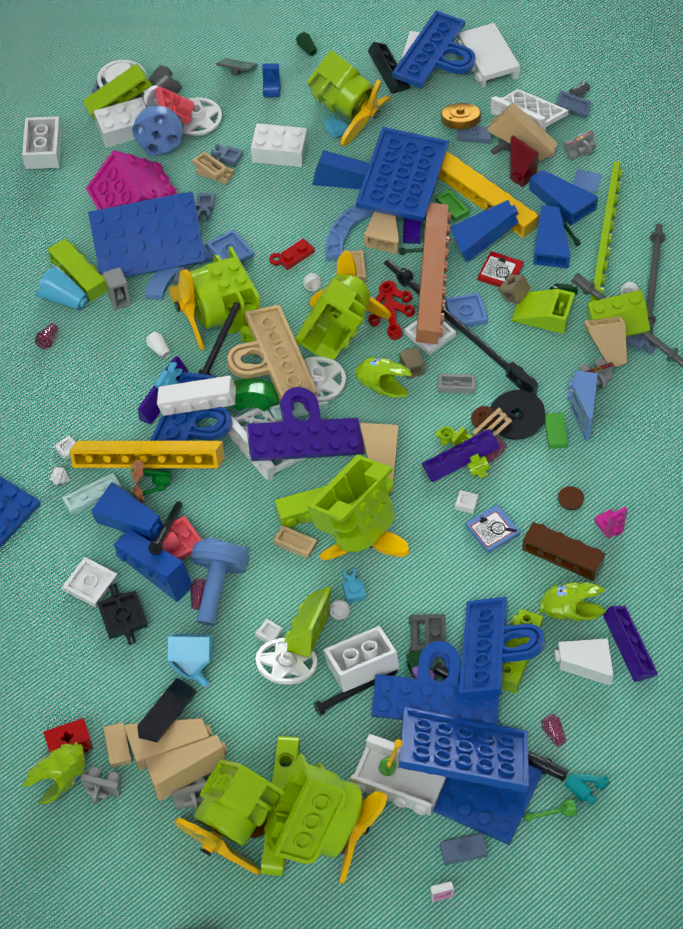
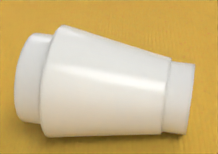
(157, 344)

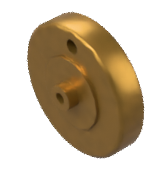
(460, 116)

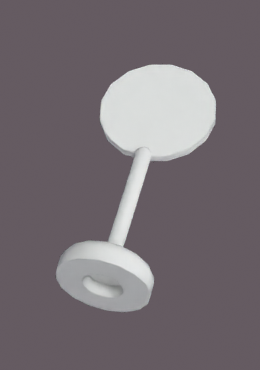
(117, 69)

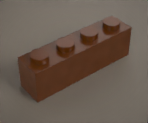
(563, 551)

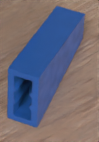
(339, 171)
(572, 200)
(484, 228)
(551, 240)
(124, 512)

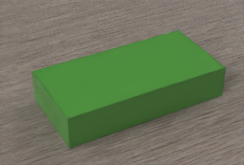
(455, 206)
(556, 430)

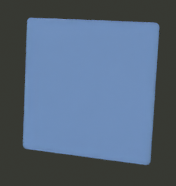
(587, 180)

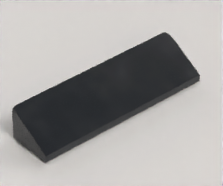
(386, 64)
(165, 711)

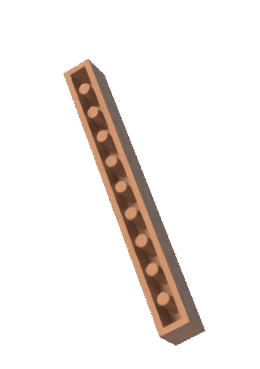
(433, 274)

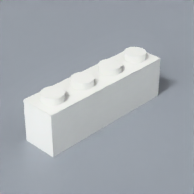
(196, 395)

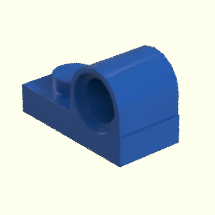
(271, 80)

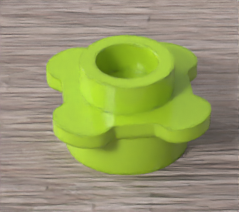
(445, 431)

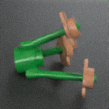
(159, 478)

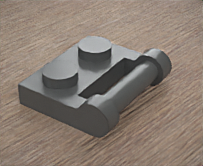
(434, 629)

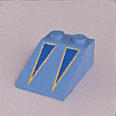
(582, 397)

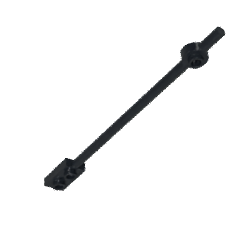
(513, 372)

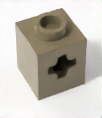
(514, 288)
(412, 360)

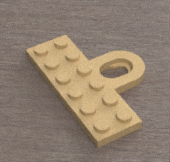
(277, 349)

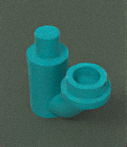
(581, 790)

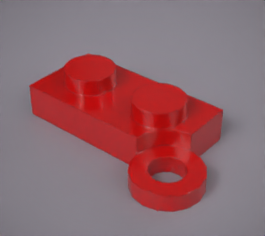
(293, 254)

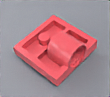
(176, 103)
(181, 538)

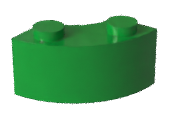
(255, 394)

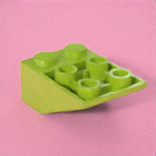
(545, 309)

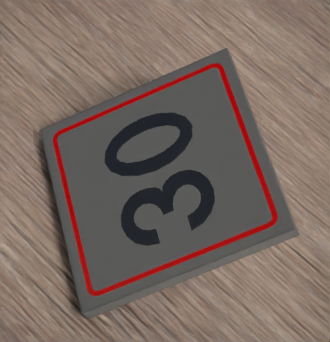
(236, 65)

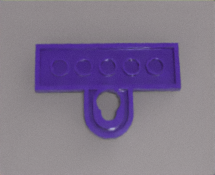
(303, 438)

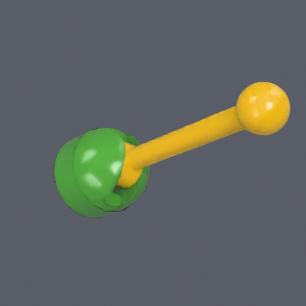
(390, 762)

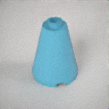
(61, 289)

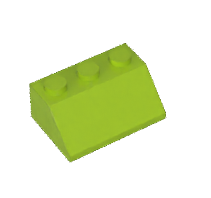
(629, 306)
(309, 623)

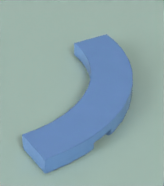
(342, 228)
(161, 279)

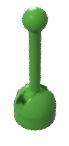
(567, 808)

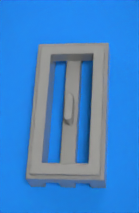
(456, 386)

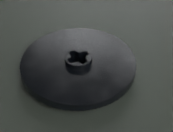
(530, 417)

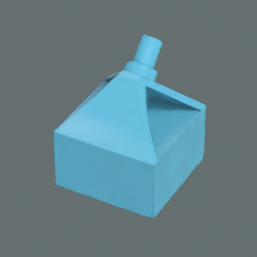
(190, 654)

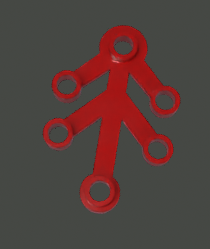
(387, 291)

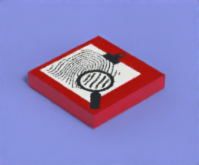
(498, 268)

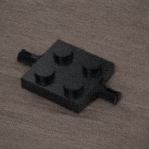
(122, 614)

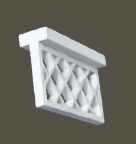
(530, 107)
(239, 436)

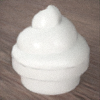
(312, 282)
(629, 287)
(59, 476)
(339, 609)

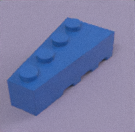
(162, 570)

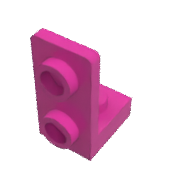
(612, 522)

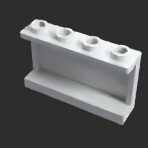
(491, 52)
(404, 787)

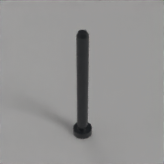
(220, 339)
(156, 546)
(320, 707)

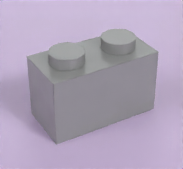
(117, 289)

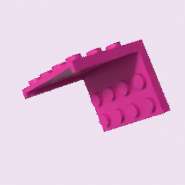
(128, 180)

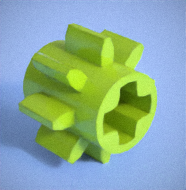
(478, 466)

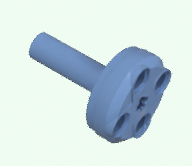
(158, 127)
(219, 559)

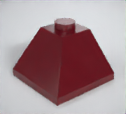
(522, 161)

